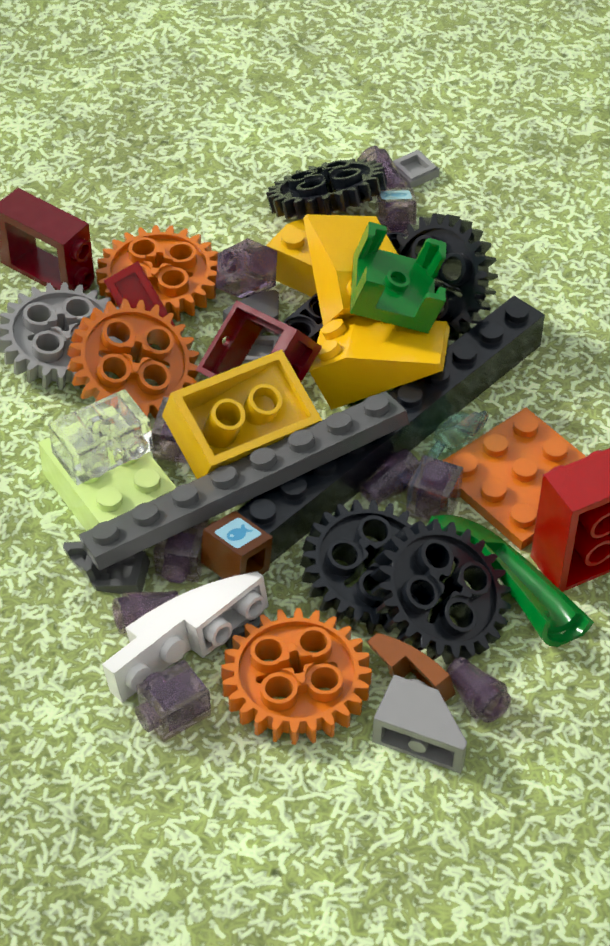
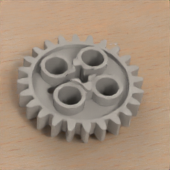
(40, 330)

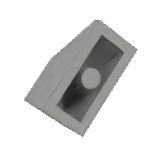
(419, 724)

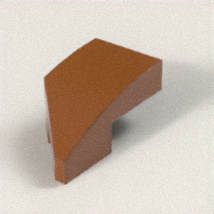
(404, 658)

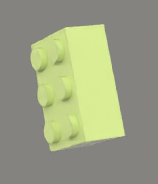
(109, 494)

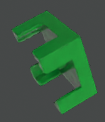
(396, 286)

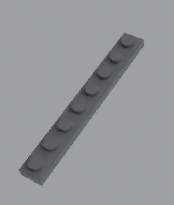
(242, 480)

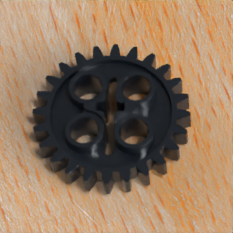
(327, 188)
(463, 251)
(345, 539)
(474, 609)

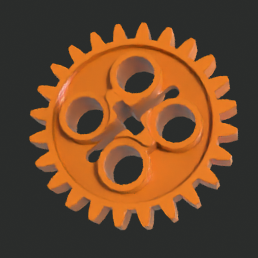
(176, 265)
(136, 330)
(296, 675)

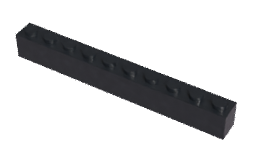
(469, 369)

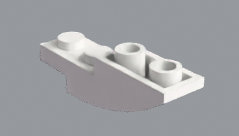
(190, 621)

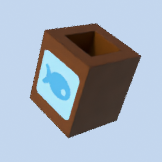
(235, 547)

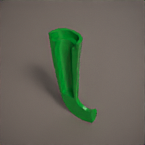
(537, 596)

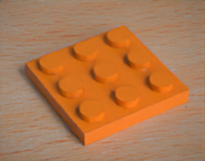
(507, 470)

